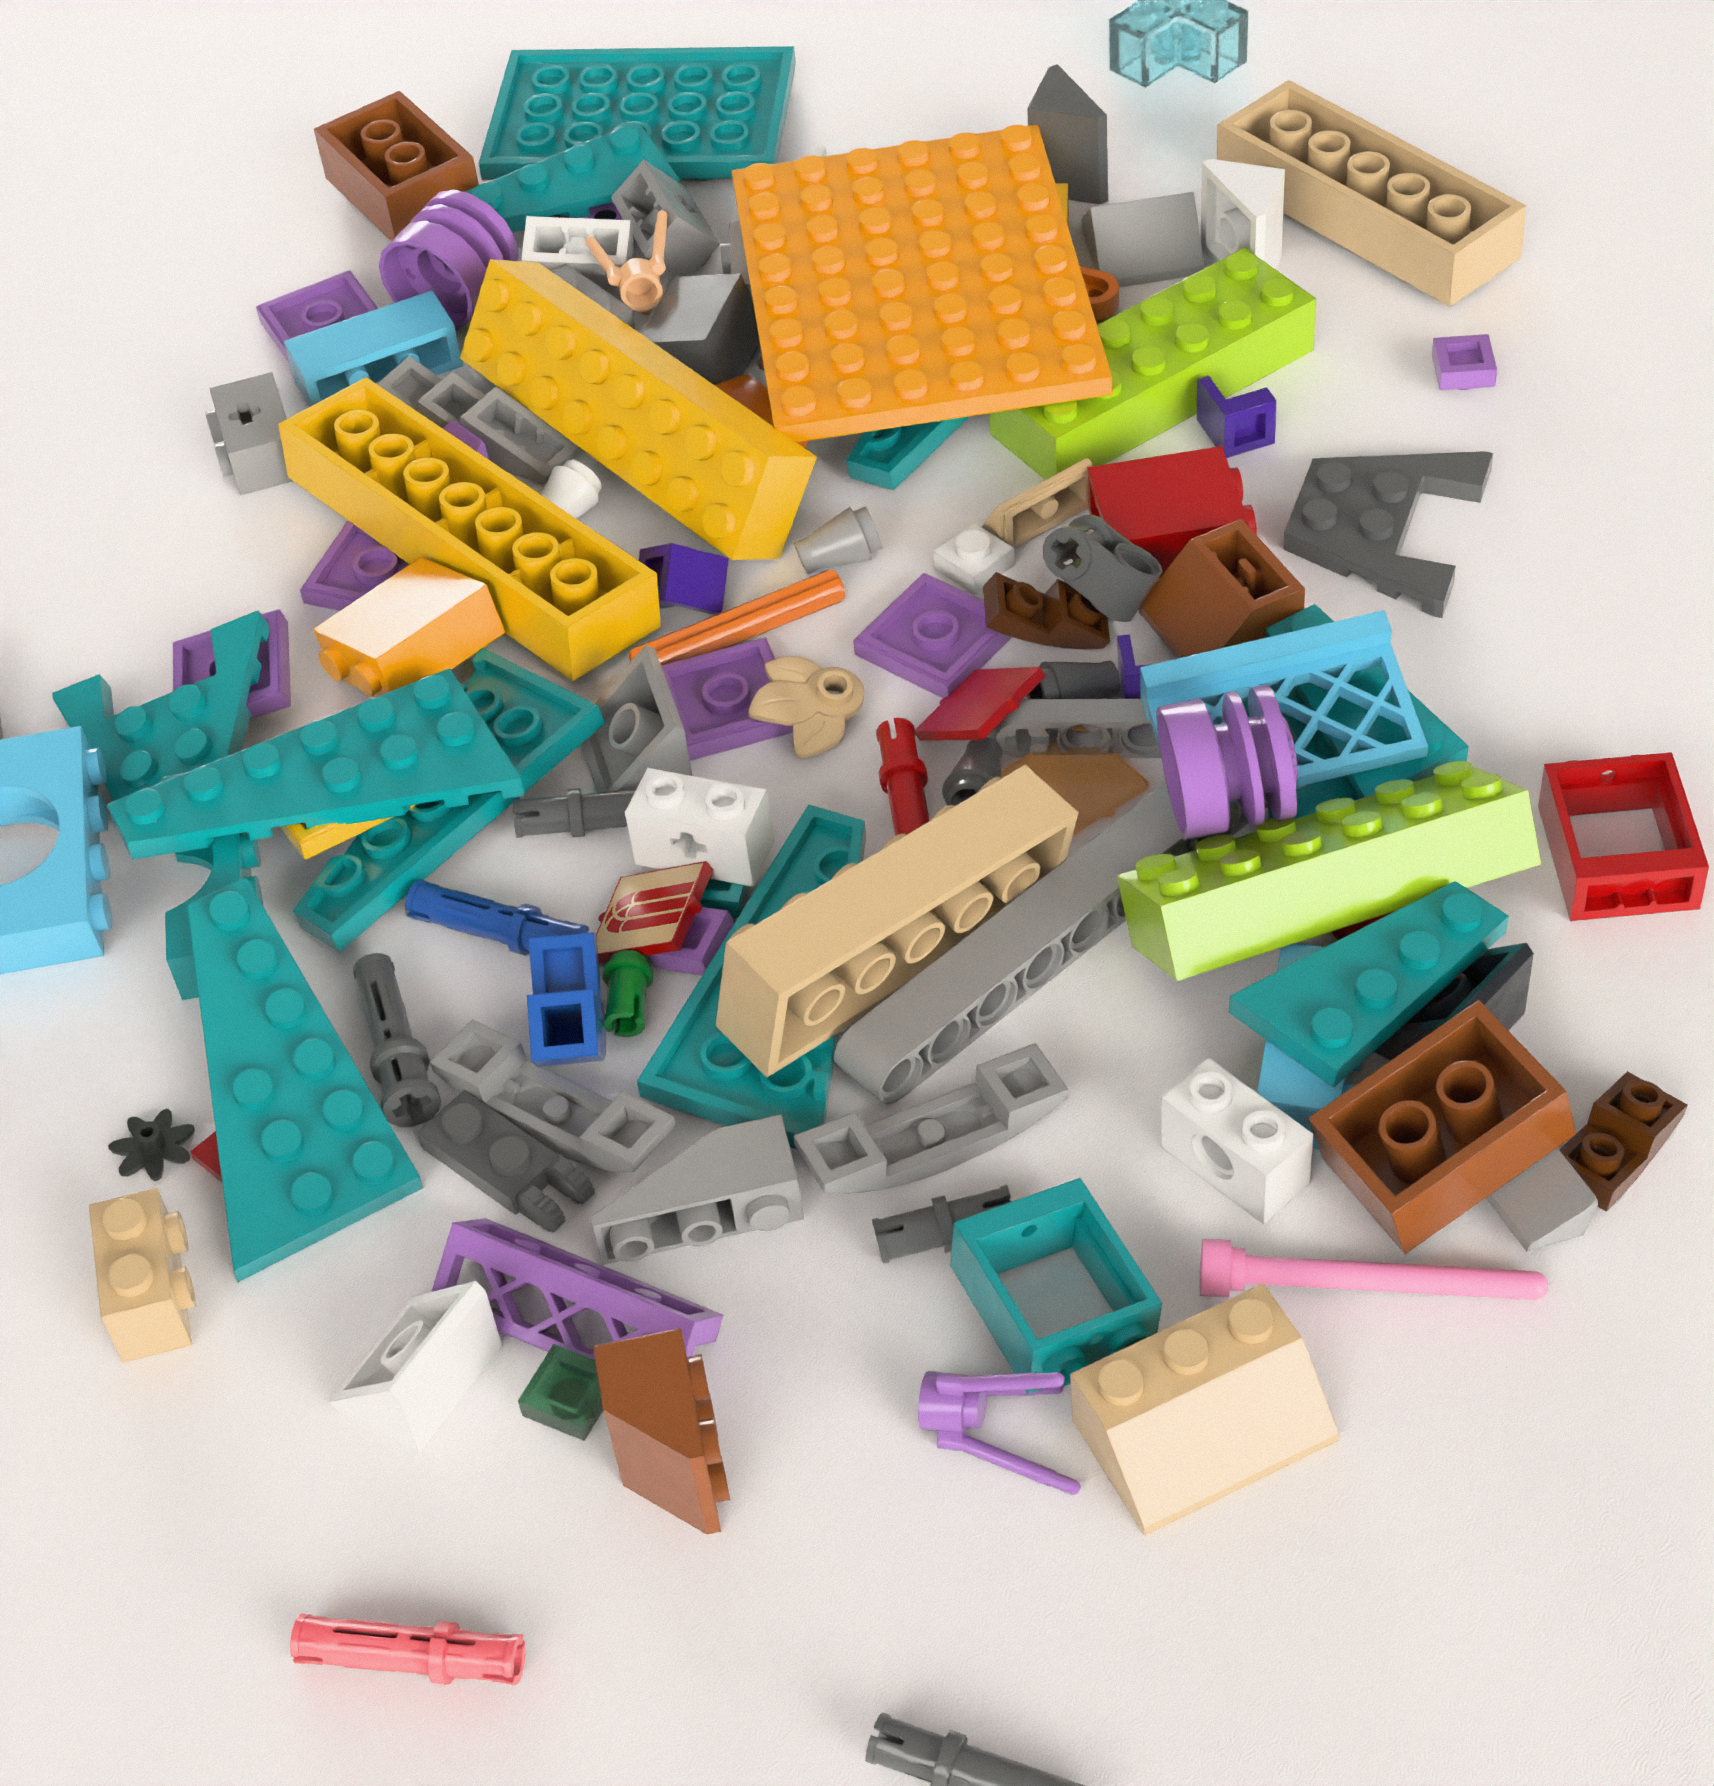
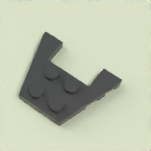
(1360, 509)

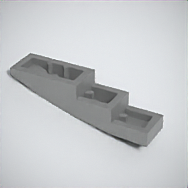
(512, 433)

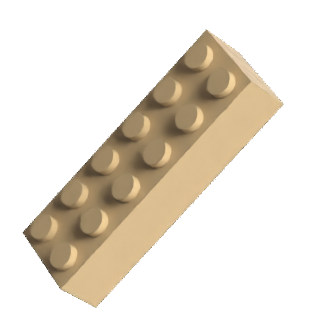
(1377, 192)
(886, 919)

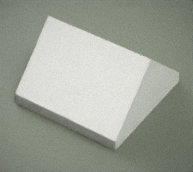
(1242, 210)
(422, 1365)

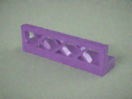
(567, 1277)

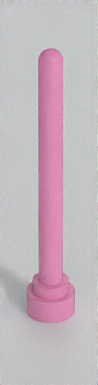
(1230, 1268)

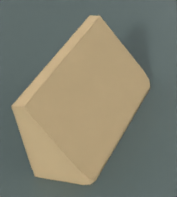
(1041, 506)

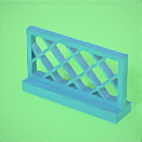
(1293, 660)

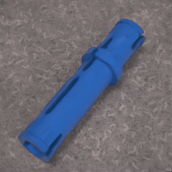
(484, 916)

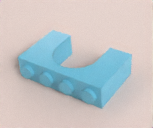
(60, 905)

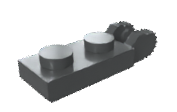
(503, 1160)

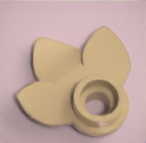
(801, 700)

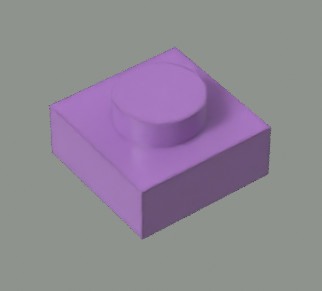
(1464, 362)
(700, 945)

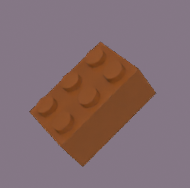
(392, 161)
(1443, 1126)

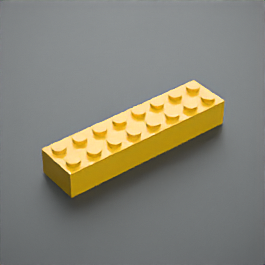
(638, 410)
(437, 499)

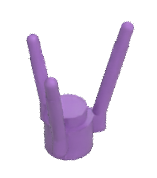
(959, 1402)

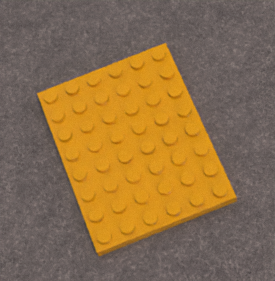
(916, 285)

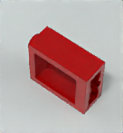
(1623, 882)

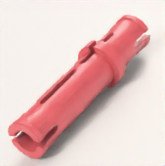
(435, 1651)

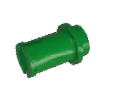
(627, 981)

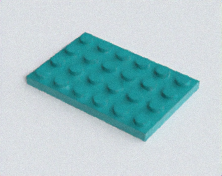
(697, 104)

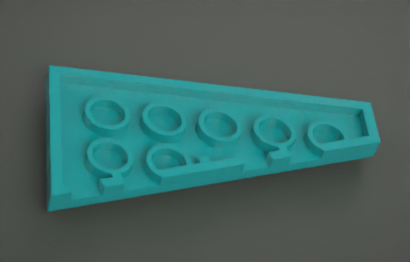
(535, 728)
(341, 769)
(696, 1063)
(290, 1109)

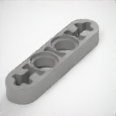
(1029, 727)

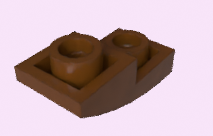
(1050, 619)
(1622, 1136)

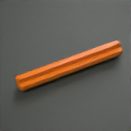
(749, 619)

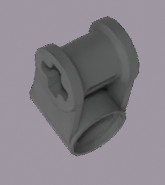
(1104, 566)

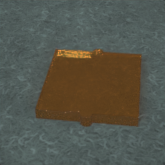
(1085, 778)

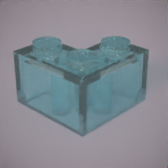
(1191, 34)

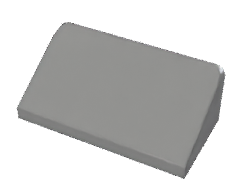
(1545, 1203)

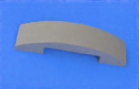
(548, 1106)
(937, 1134)

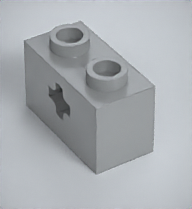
(688, 235)
(248, 423)

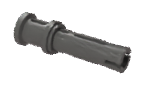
(398, 1058)

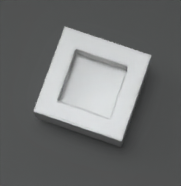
(973, 557)

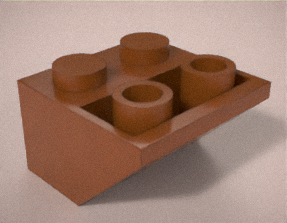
(1221, 592)
(663, 1425)

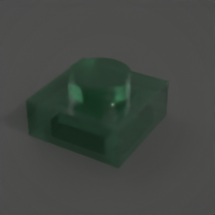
(564, 1393)

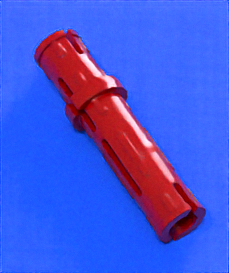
(903, 776)

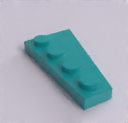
(572, 179)
(894, 453)
(1442, 742)
(1366, 986)

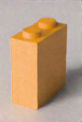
(408, 629)

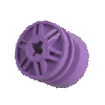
(447, 253)
(1227, 762)

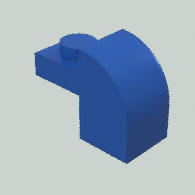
(565, 1001)

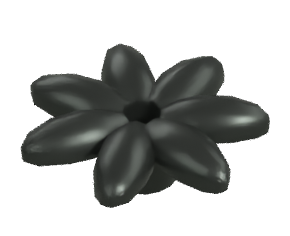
(151, 1144)

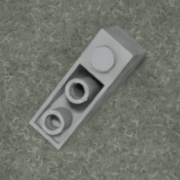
(715, 1189)

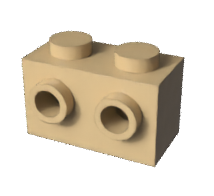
(141, 1274)

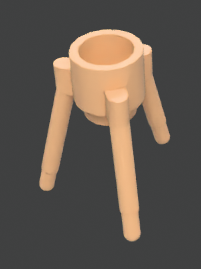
(637, 278)

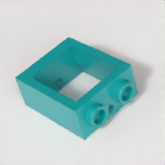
(1035, 1229)

